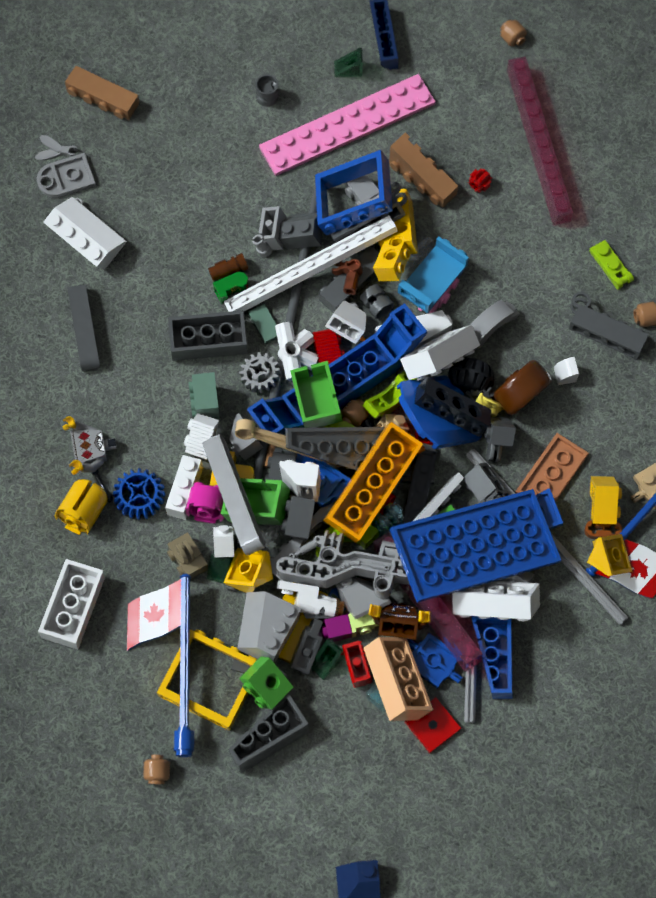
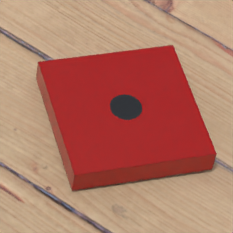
(434, 727)

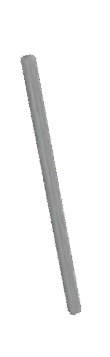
(569, 561)

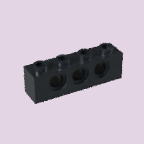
(453, 406)

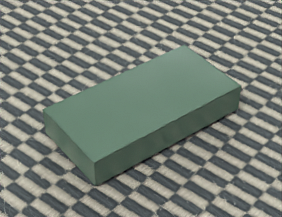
(264, 323)

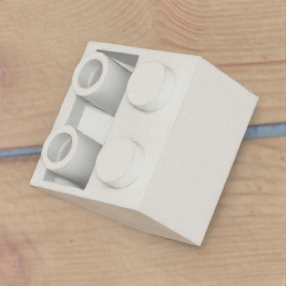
(302, 478)

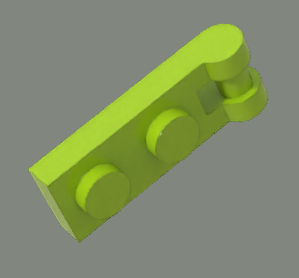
(611, 264)

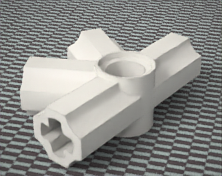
(297, 345)

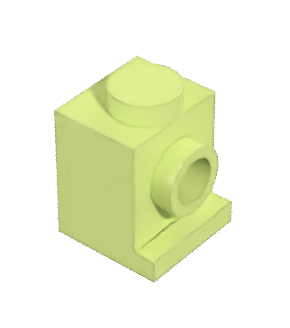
(363, 624)

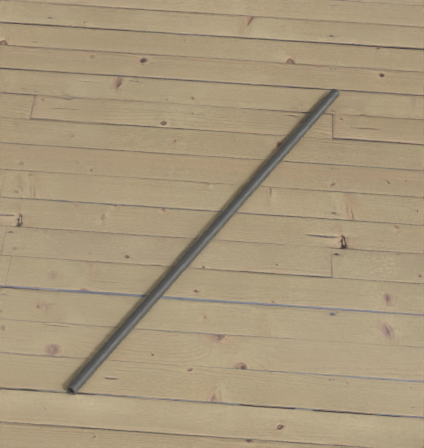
(274, 391)

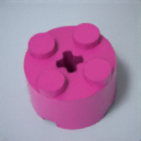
(205, 503)

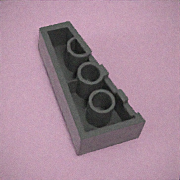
(269, 734)

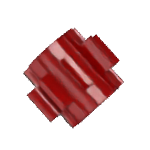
(480, 180)

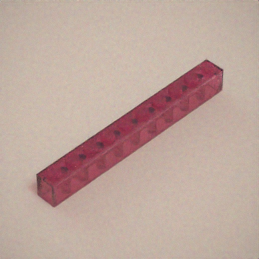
(539, 141)

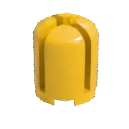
(82, 506)

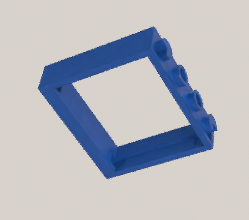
(346, 172)

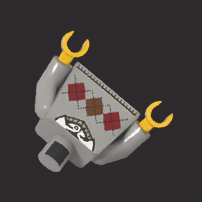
(87, 446)

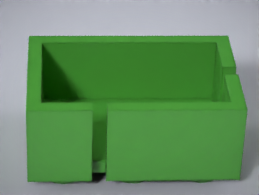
(316, 396)
(265, 503)

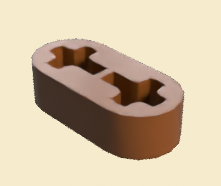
(601, 533)

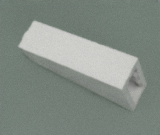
(435, 324)

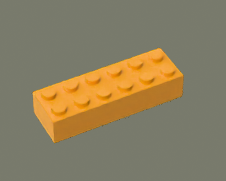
(373, 482)

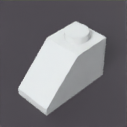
(223, 541)

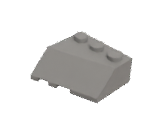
(266, 625)

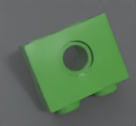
(255, 683)

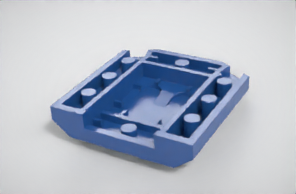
(436, 429)

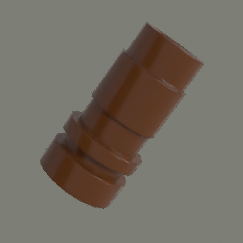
(225, 268)

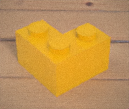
(605, 496)

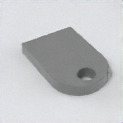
(66, 176)

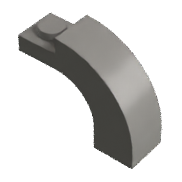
(492, 319)

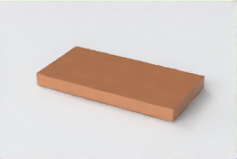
(554, 467)

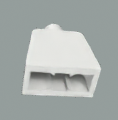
(348, 321)

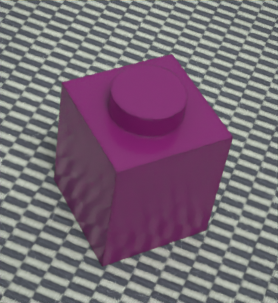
(337, 628)

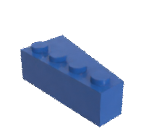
(495, 643)

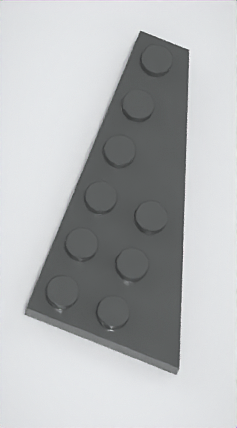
(335, 445)

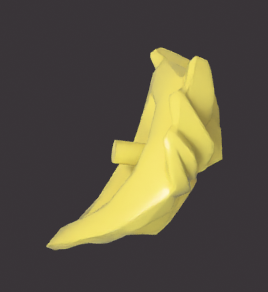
(495, 406)

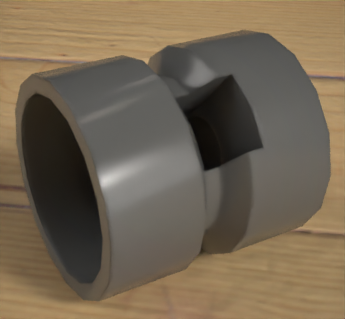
(267, 90)
(377, 301)

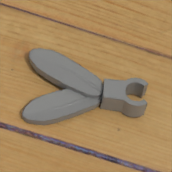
(54, 150)

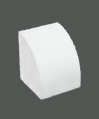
(566, 371)

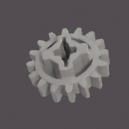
(260, 373)

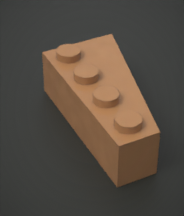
(421, 171)

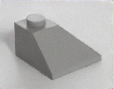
(358, 596)

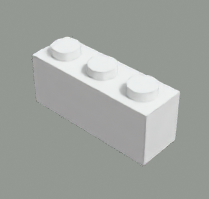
(187, 474)

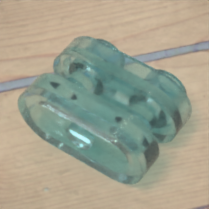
(392, 517)

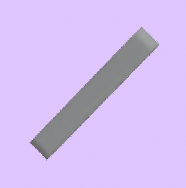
(233, 494)

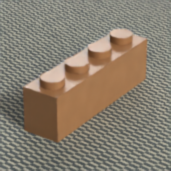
(102, 93)

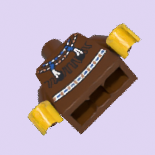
(399, 620)

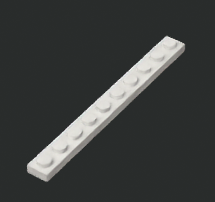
(312, 265)

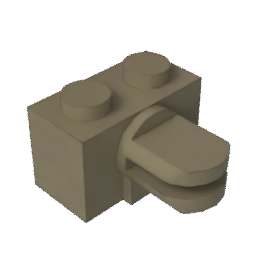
(187, 556)

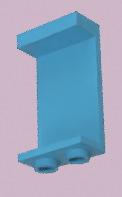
(434, 275)

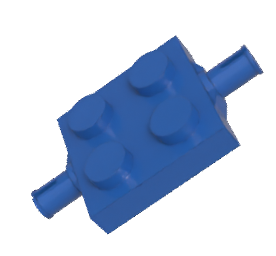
(434, 660)

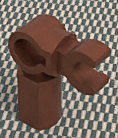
(353, 270)

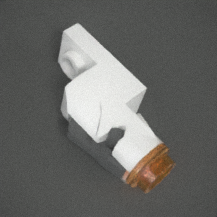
(310, 602)

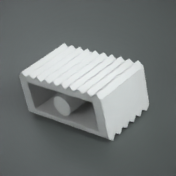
(200, 429)

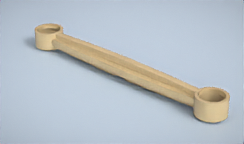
(246, 430)

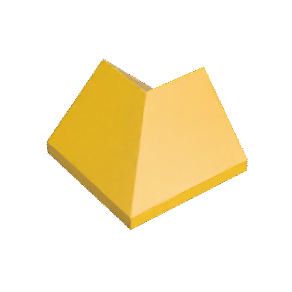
(610, 555)
(249, 571)

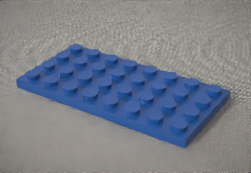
(475, 545)

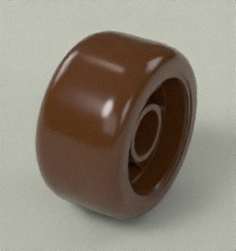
(522, 387)

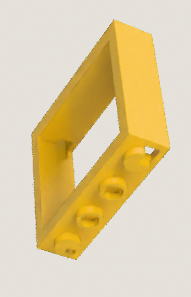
(195, 708)

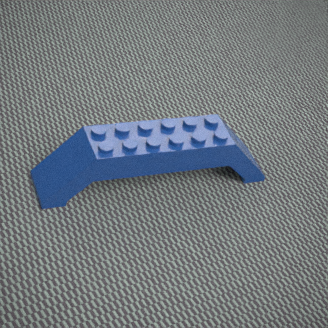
(352, 372)

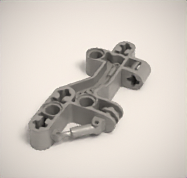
(344, 566)

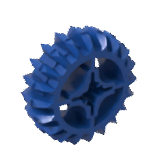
(127, 483)

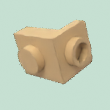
(398, 420)

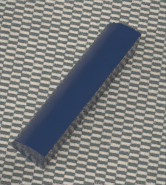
(384, 34)

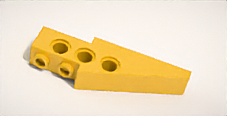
(397, 247)

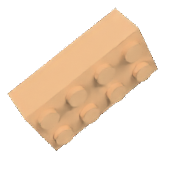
(398, 679)

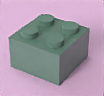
(204, 395)

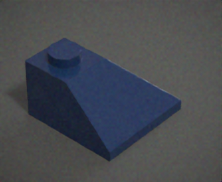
(358, 880)

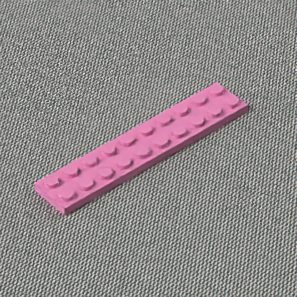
(346, 124)

